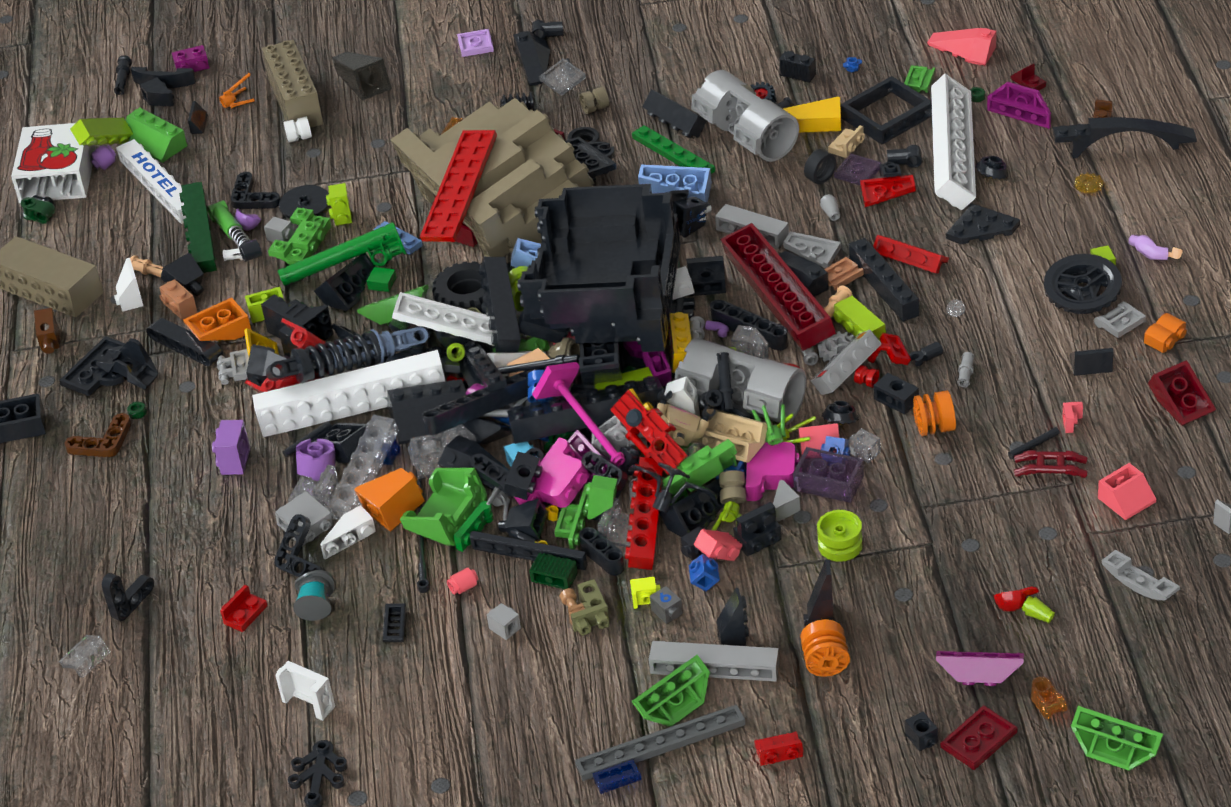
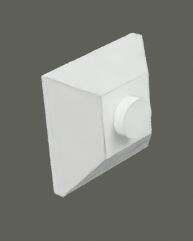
(127, 289)

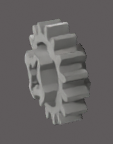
(833, 345)

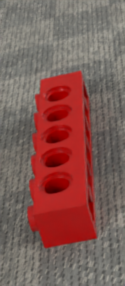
(646, 485)

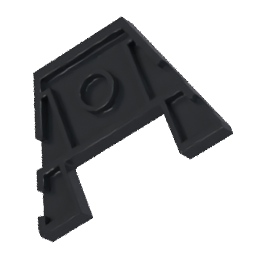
(448, 365)

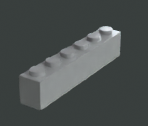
(721, 660)

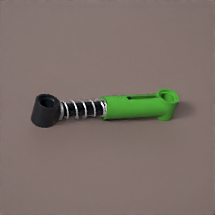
(222, 216)

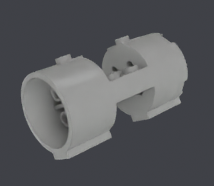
(753, 121)
(752, 378)

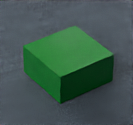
(381, 279)

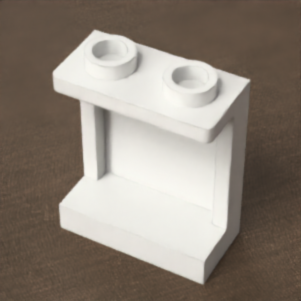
(305, 685)

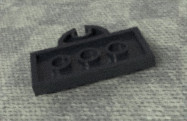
(594, 155)
(86, 376)

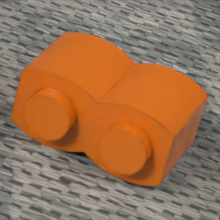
(1165, 332)

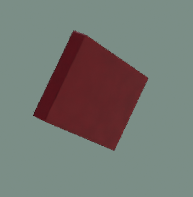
(978, 737)

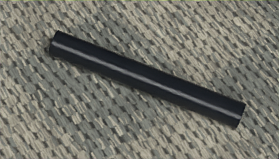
(1034, 442)
(291, 449)

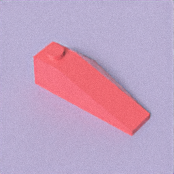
(972, 44)

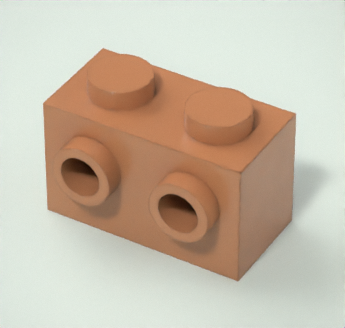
(178, 299)

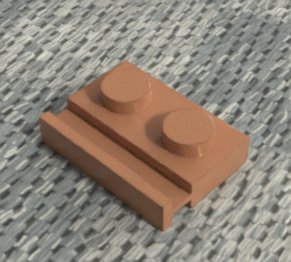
(843, 273)

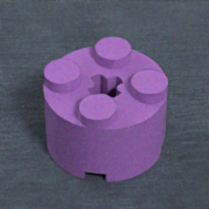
(314, 457)

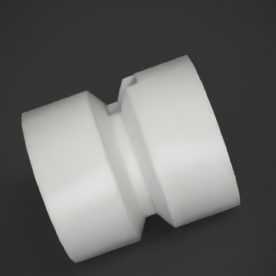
(297, 129)

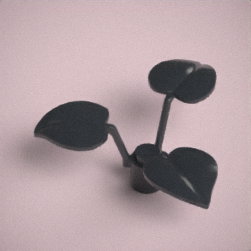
(664, 498)

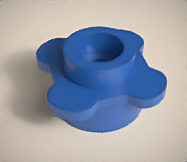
(852, 64)

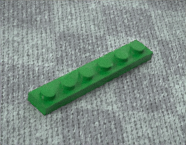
(669, 149)

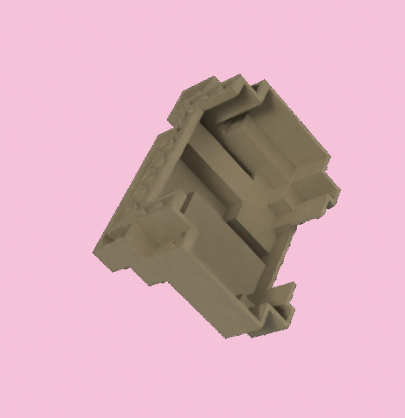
(522, 167)

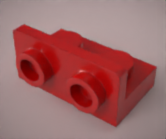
(242, 609)
(778, 748)

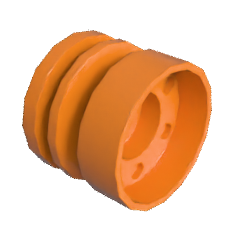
(939, 412)
(824, 648)

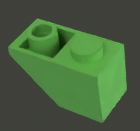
(601, 495)

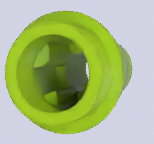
(458, 355)
(1037, 609)

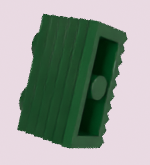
(553, 571)

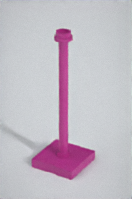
(556, 383)

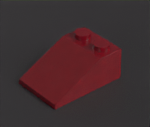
(1181, 393)

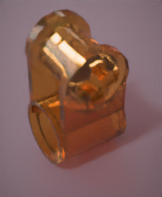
(1046, 697)

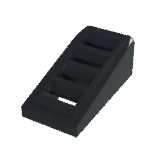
(394, 609)

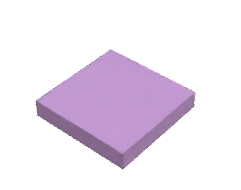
(475, 42)

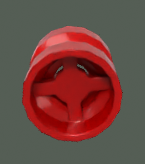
(866, 376)

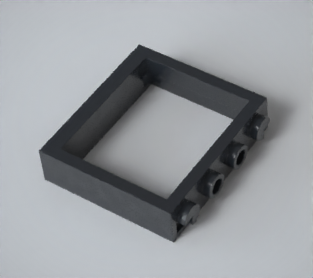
(920, 112)

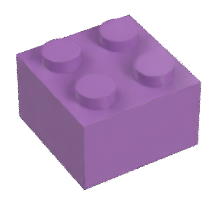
(231, 447)

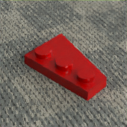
(884, 189)

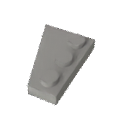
(812, 248)

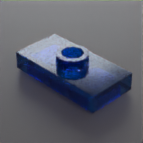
(616, 776)

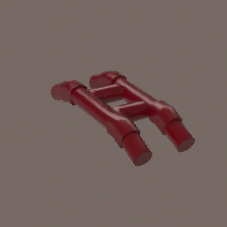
(1060, 468)

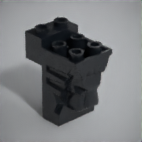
(311, 318)

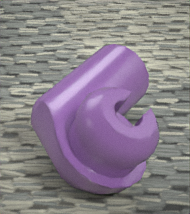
(717, 326)

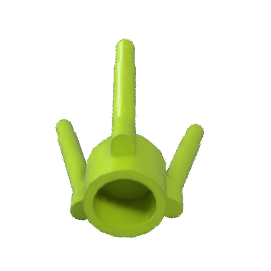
(787, 431)
(729, 514)

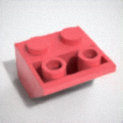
(1126, 491)

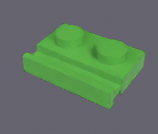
(919, 78)

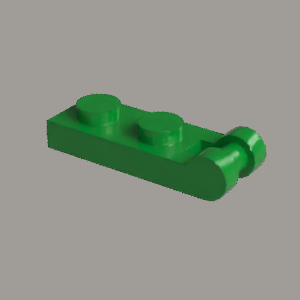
(475, 522)

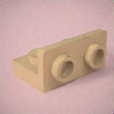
(847, 142)

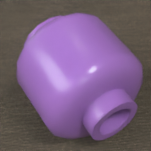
(103, 157)

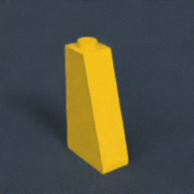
(818, 115)

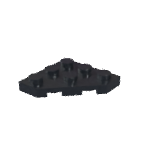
(981, 224)

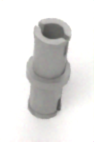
(965, 369)

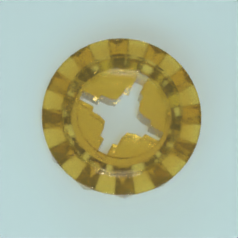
(1083, 183)

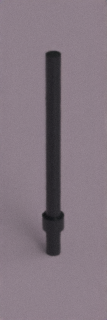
(560, 359)

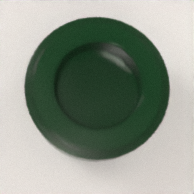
(977, 94)
(136, 410)

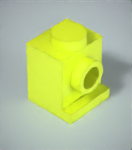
(642, 589)

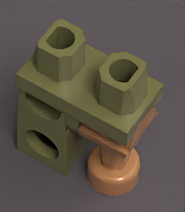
(589, 612)

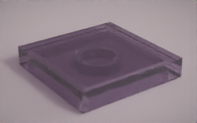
(856, 169)

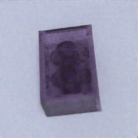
(828, 474)

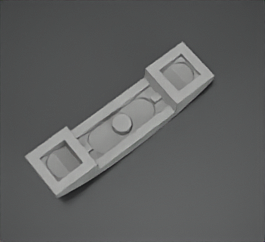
(1122, 569)

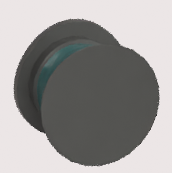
(314, 595)

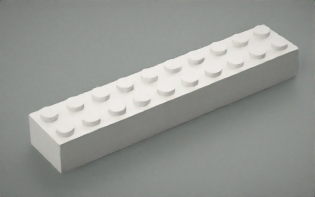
(953, 142)
(342, 393)

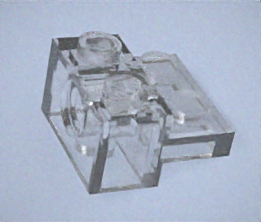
(426, 452)

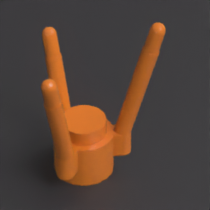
(228, 98)

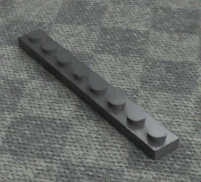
(661, 741)

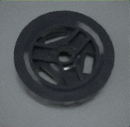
(1078, 268)

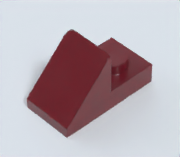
(1027, 78)

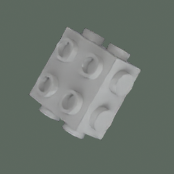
(616, 435)
(310, 507)

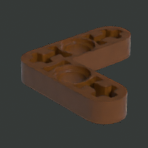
(79, 445)

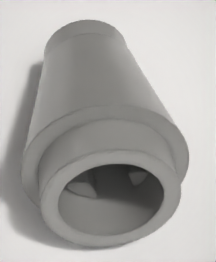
(830, 207)

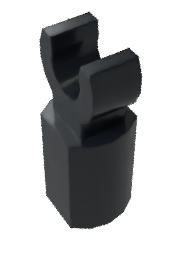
(926, 353)

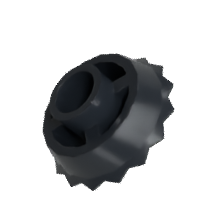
(992, 167)
(840, 413)

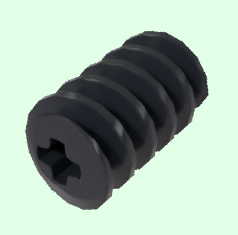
(529, 101)

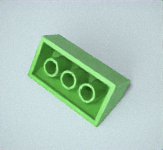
(155, 134)

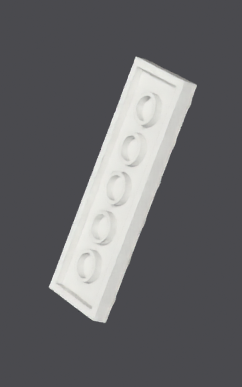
(442, 317)

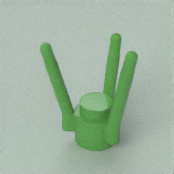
(774, 434)

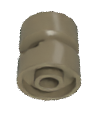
(592, 100)
(732, 485)

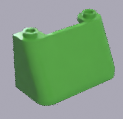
(453, 500)

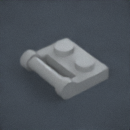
(1120, 320)

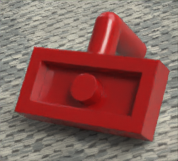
(894, 347)

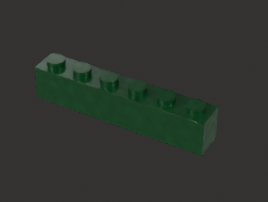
(198, 226)

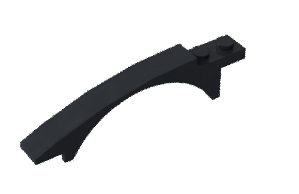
(1084, 135)

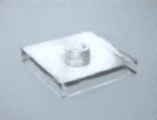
(562, 77)

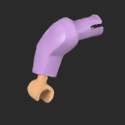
(1148, 248)

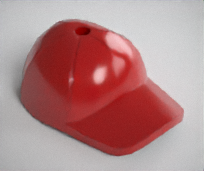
(1014, 600)

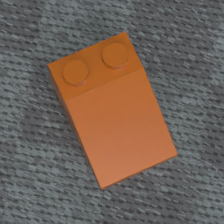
(219, 322)

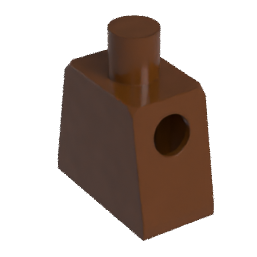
(49, 338)

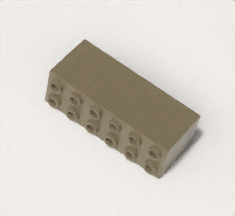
(292, 83)
(48, 277)

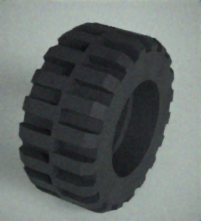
(456, 283)

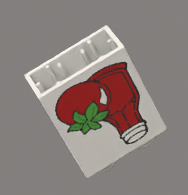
(51, 163)

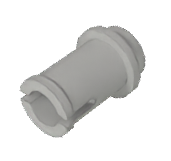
(810, 357)

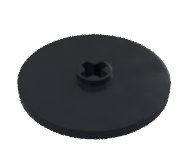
(306, 197)

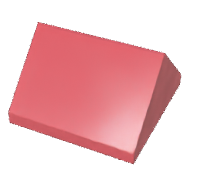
(817, 435)

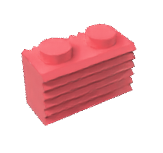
(718, 545)

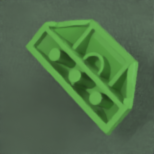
(382, 310)
(675, 694)
(1114, 739)

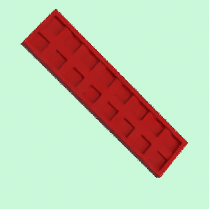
(458, 186)

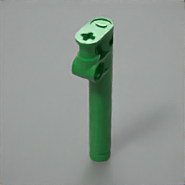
(381, 240)

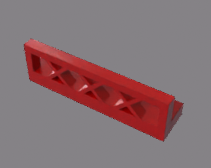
(909, 254)

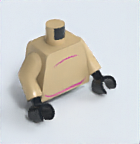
(688, 425)

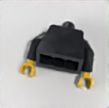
(527, 520)

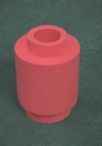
(462, 581)

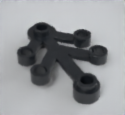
(321, 751)

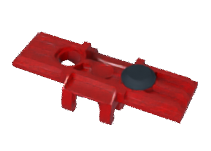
(652, 427)

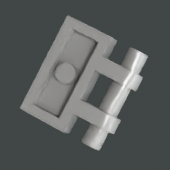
(239, 364)

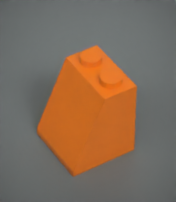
(390, 497)

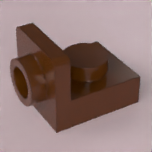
(1103, 109)

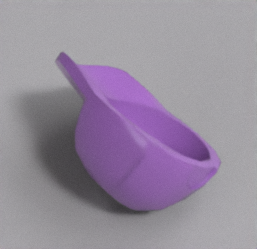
(247, 221)

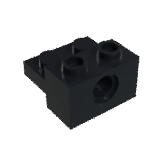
(707, 275)
(757, 529)

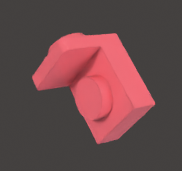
(1070, 414)

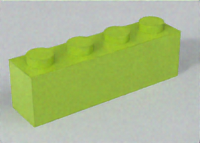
(101, 131)

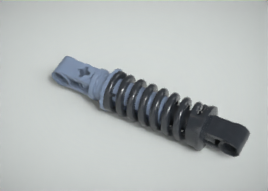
(344, 353)

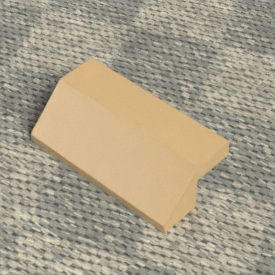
(743, 432)

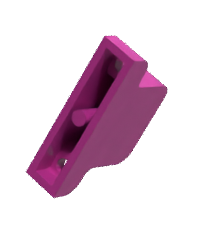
(769, 467)
(560, 477)

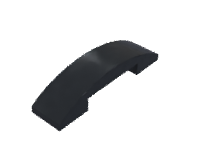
(180, 78)

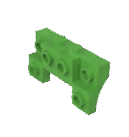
(305, 238)
(703, 466)

